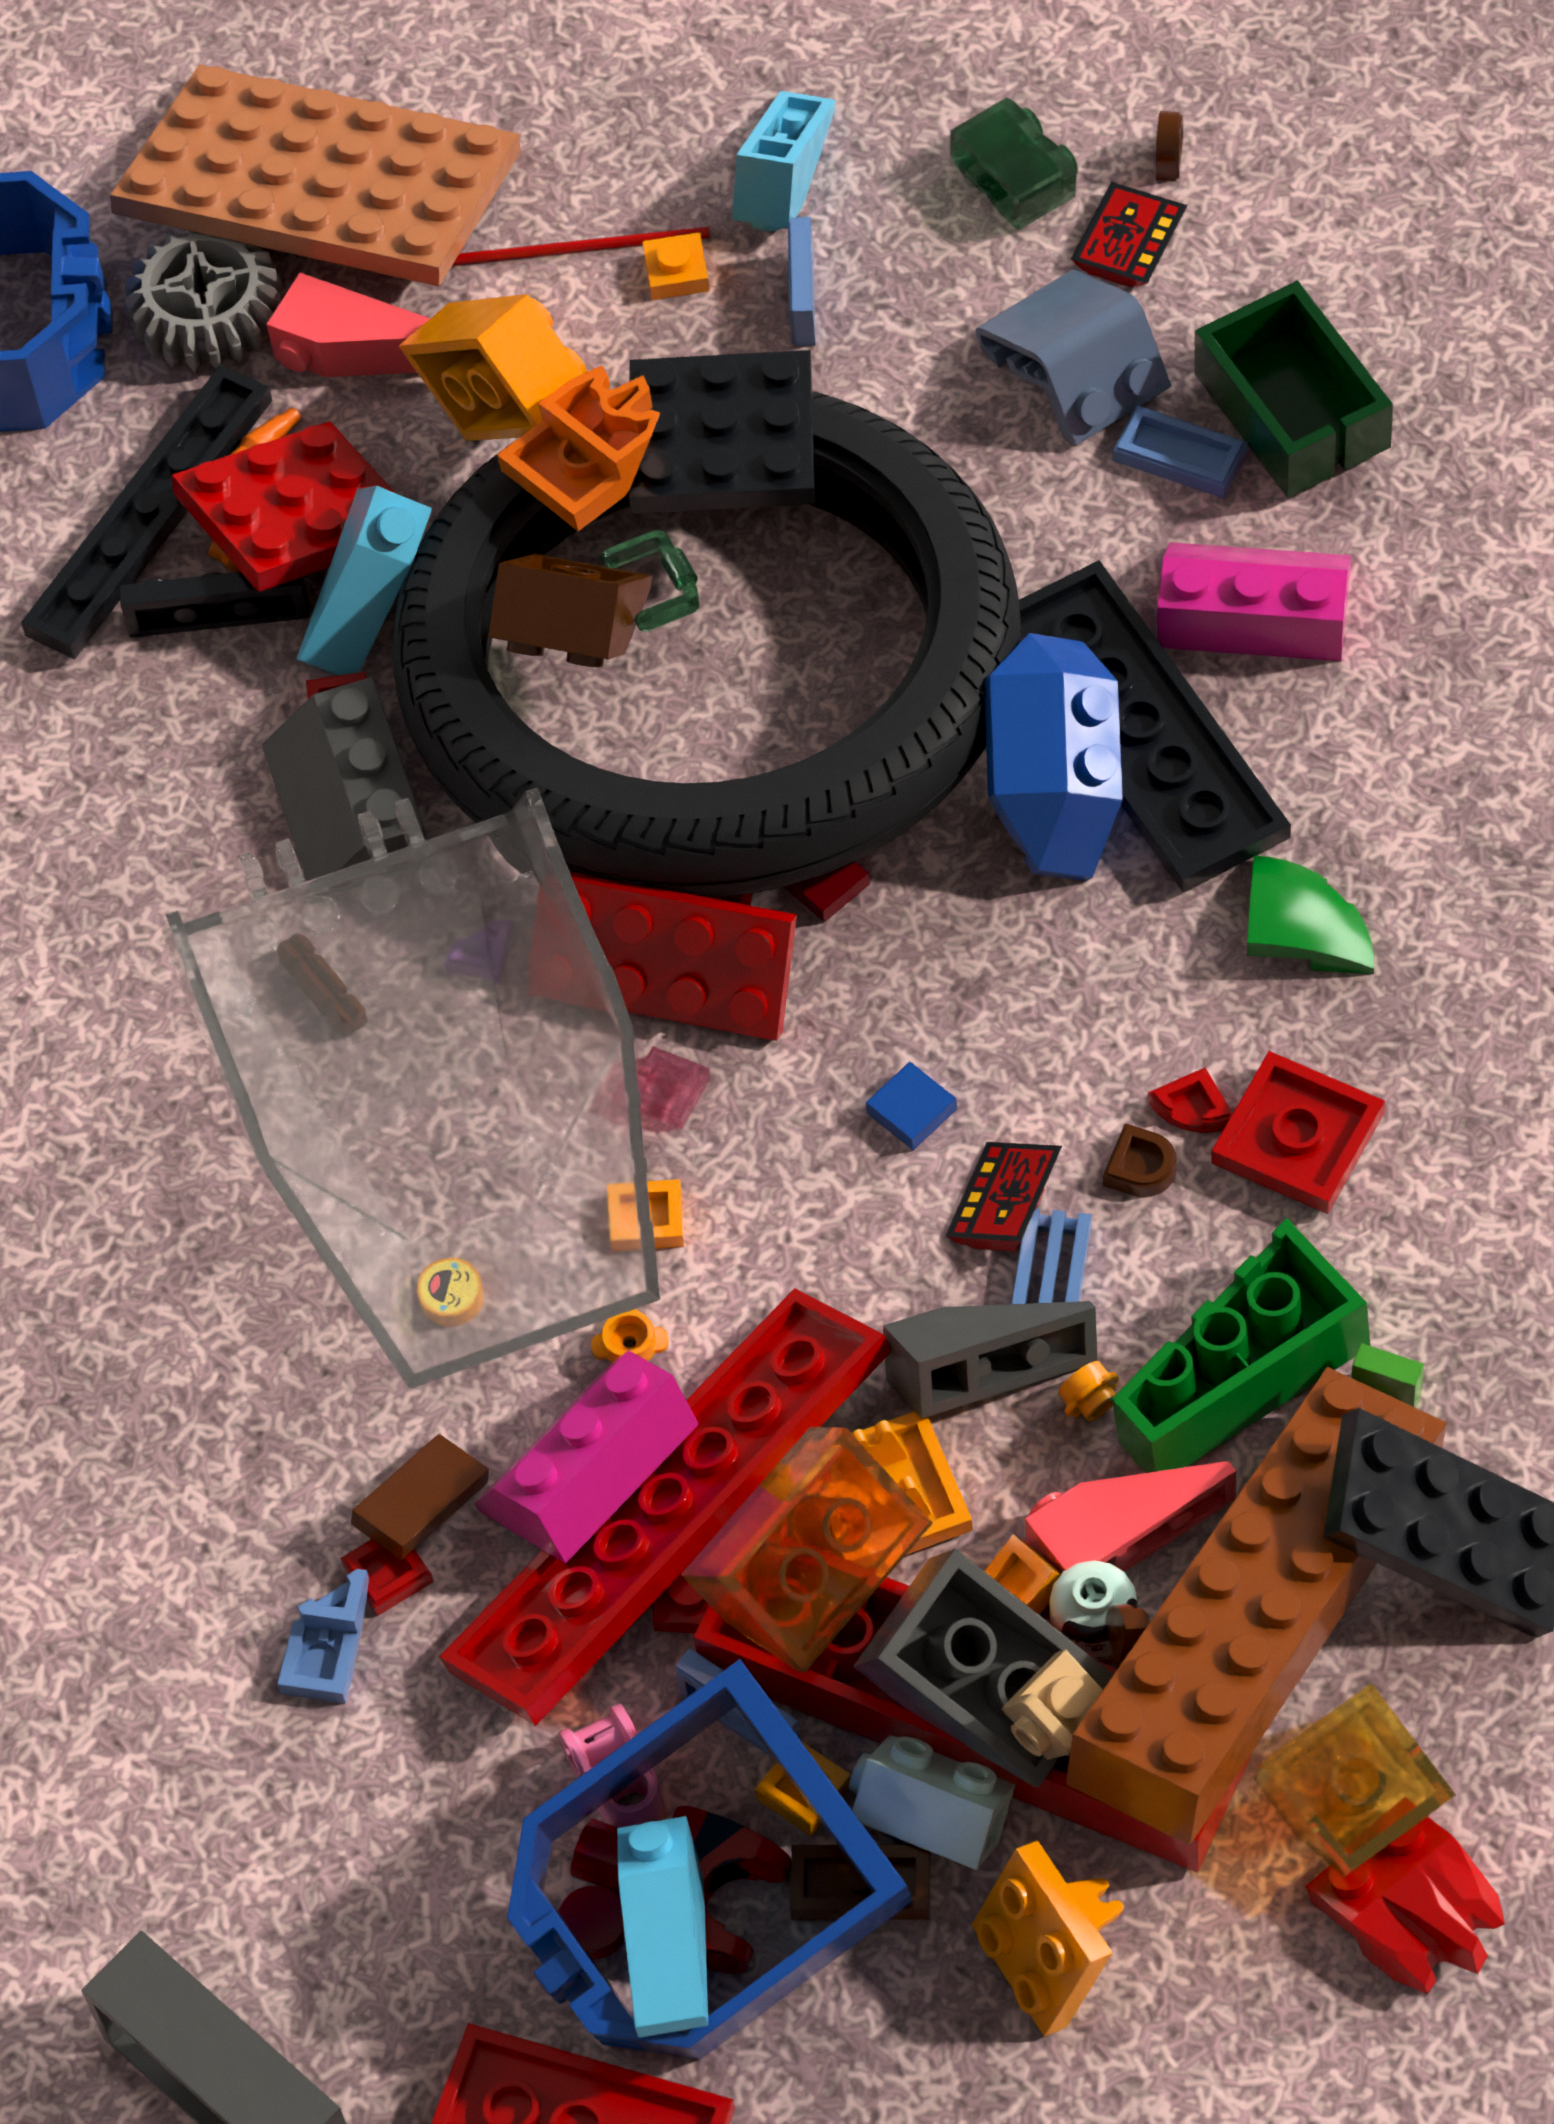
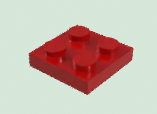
(1298, 1132)

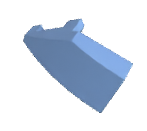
(326, 1643)

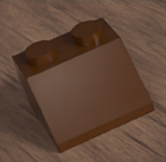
(566, 608)

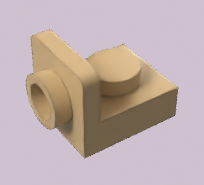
(1052, 1706)

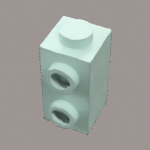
(931, 1800)

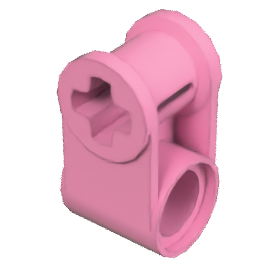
(596, 1742)

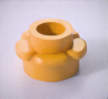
(1089, 1391)

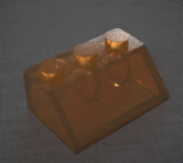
(808, 1546)

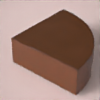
(1124, 1629)

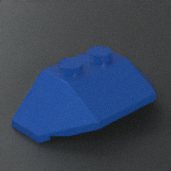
(1054, 753)

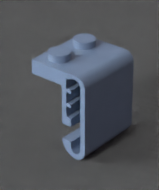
(1083, 348)

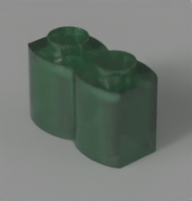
(1014, 162)

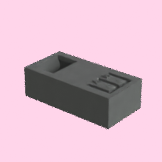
(197, 2044)

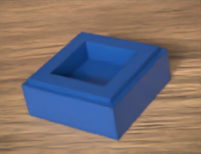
(911, 1105)

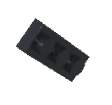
(208, 603)

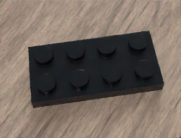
(1443, 1522)

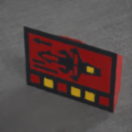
(1127, 235)
(1002, 1195)

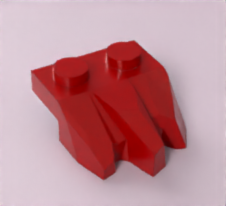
(1413, 1906)

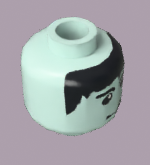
(1082, 1601)

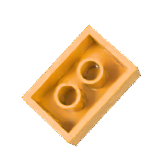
(492, 363)

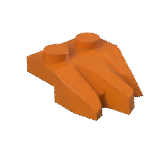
(584, 447)

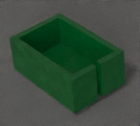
(1293, 388)

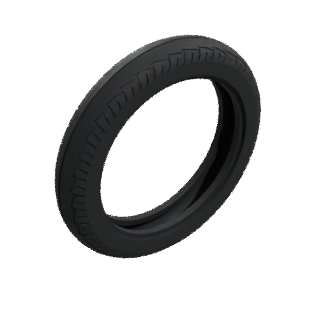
(747, 829)

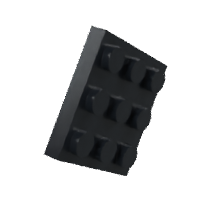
(727, 432)

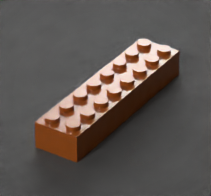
(1234, 1628)

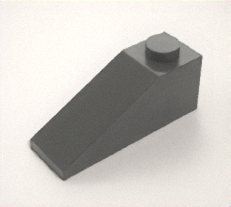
(985, 1350)

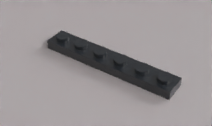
(143, 514)

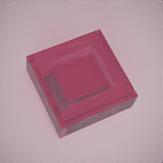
(670, 1086)

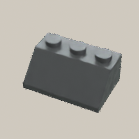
(330, 767)

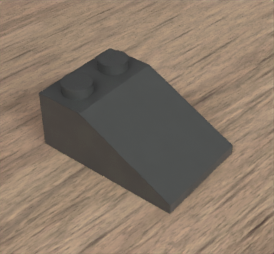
(961, 1653)

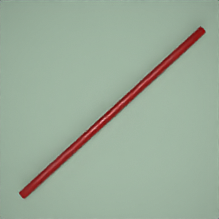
(572, 246)

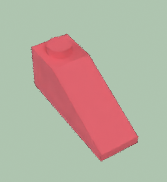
(339, 331)
(1127, 1515)

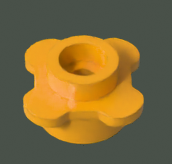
(629, 1326)

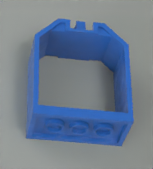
(61, 359)
(567, 1966)

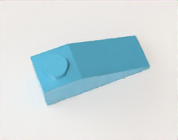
(780, 160)
(363, 579)
(663, 1925)

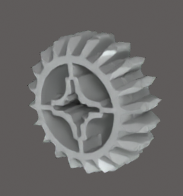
(167, 299)

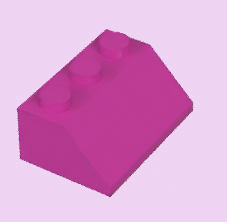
(1253, 601)
(591, 1457)

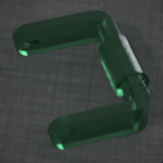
(675, 565)

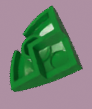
(1305, 918)

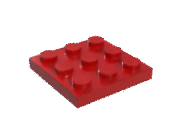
(278, 502)

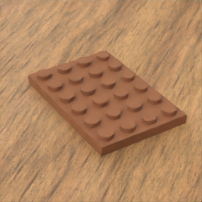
(317, 174)

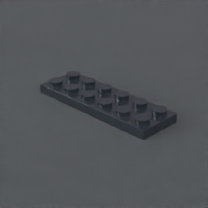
(1177, 765)

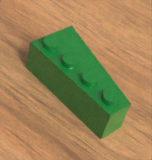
(1242, 1355)

